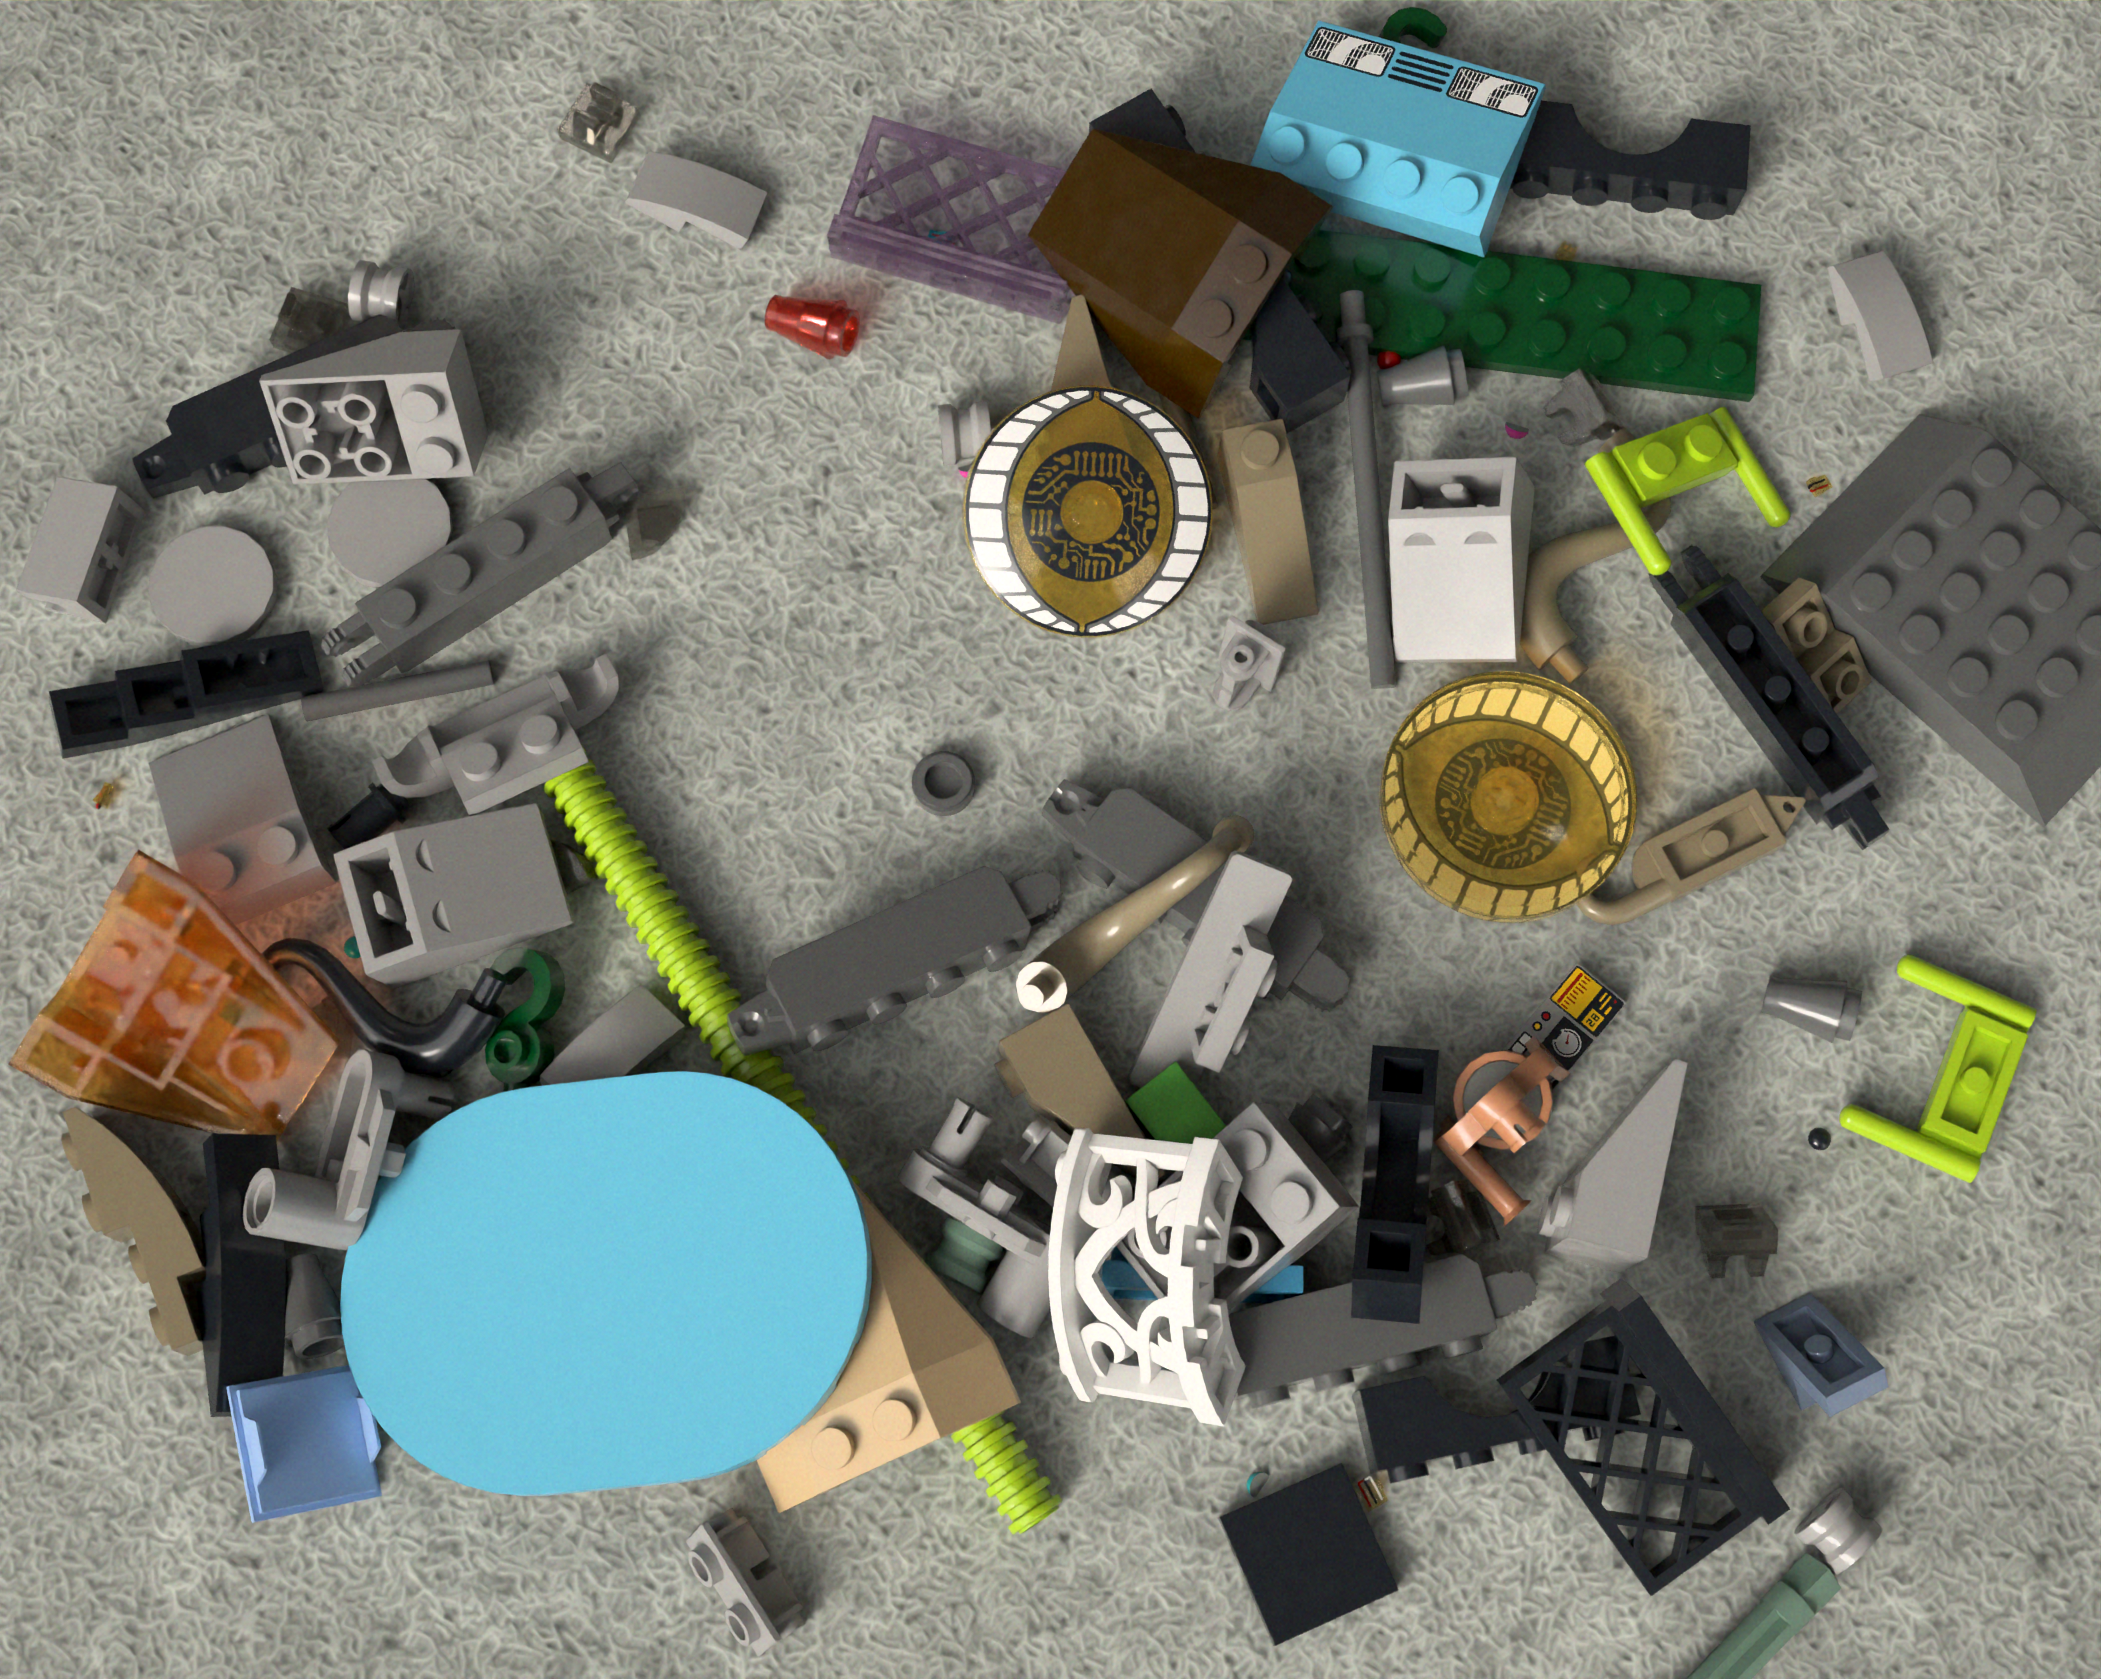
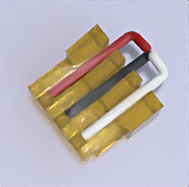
(1369, 1491)

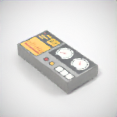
(1570, 1018)

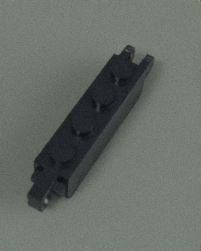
(229, 429)
(1774, 698)

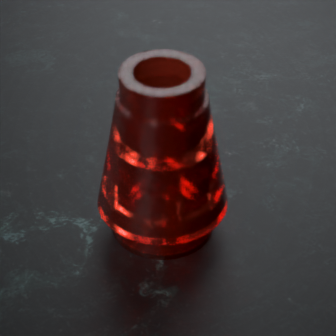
(814, 323)

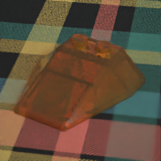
(177, 1016)

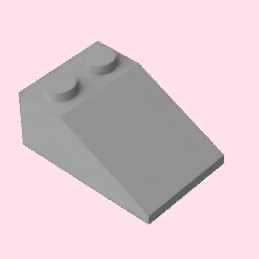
(240, 821)
(1613, 1196)

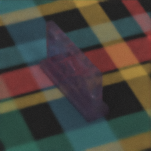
(937, 260)

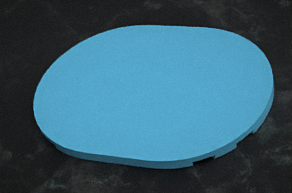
(606, 1285)

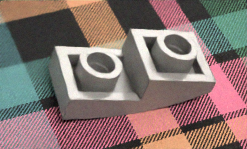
(688, 191)
(1885, 317)
(618, 1041)

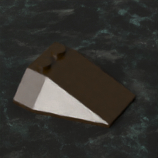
(1174, 253)

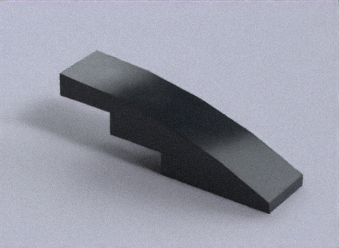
(185, 694)
(245, 1273)

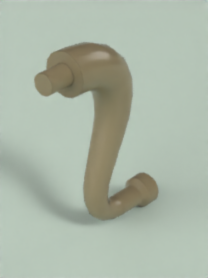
(1544, 630)
(1092, 944)

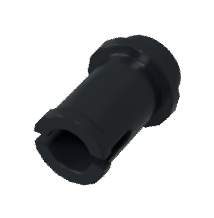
(370, 817)

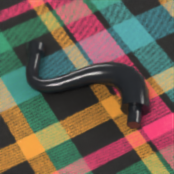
(419, 1047)

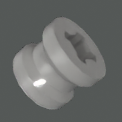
(380, 292)
(962, 430)
(1838, 1531)

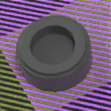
(943, 783)

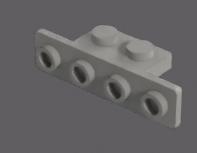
(1218, 974)

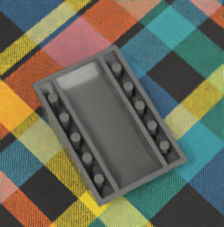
(1970, 604)

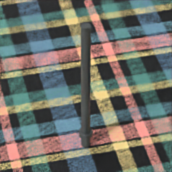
(1354, 338)

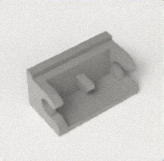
(81, 548)

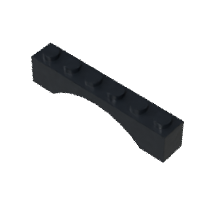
(1292, 363)

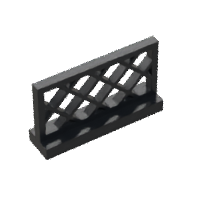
(1690, 1406)

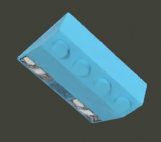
(1400, 135)

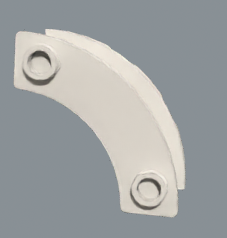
(1195, 1358)

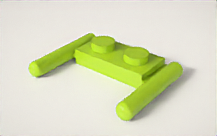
(1673, 463)
(1968, 1082)

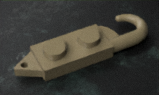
(1699, 854)

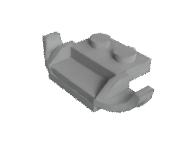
(505, 741)

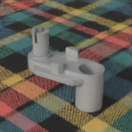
(354, 1151)
(1020, 1286)

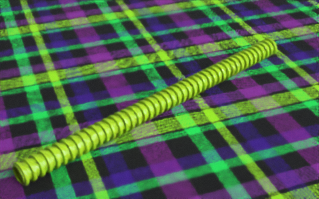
(710, 999)

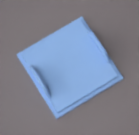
(304, 1442)

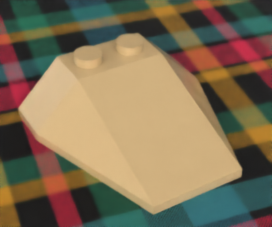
(909, 1380)

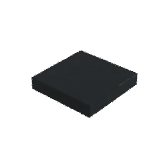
(1308, 1554)

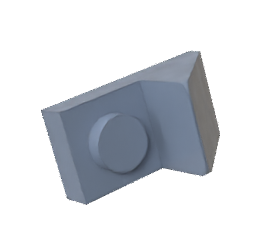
(1820, 1356)

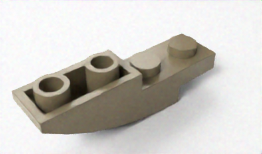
(137, 1202)

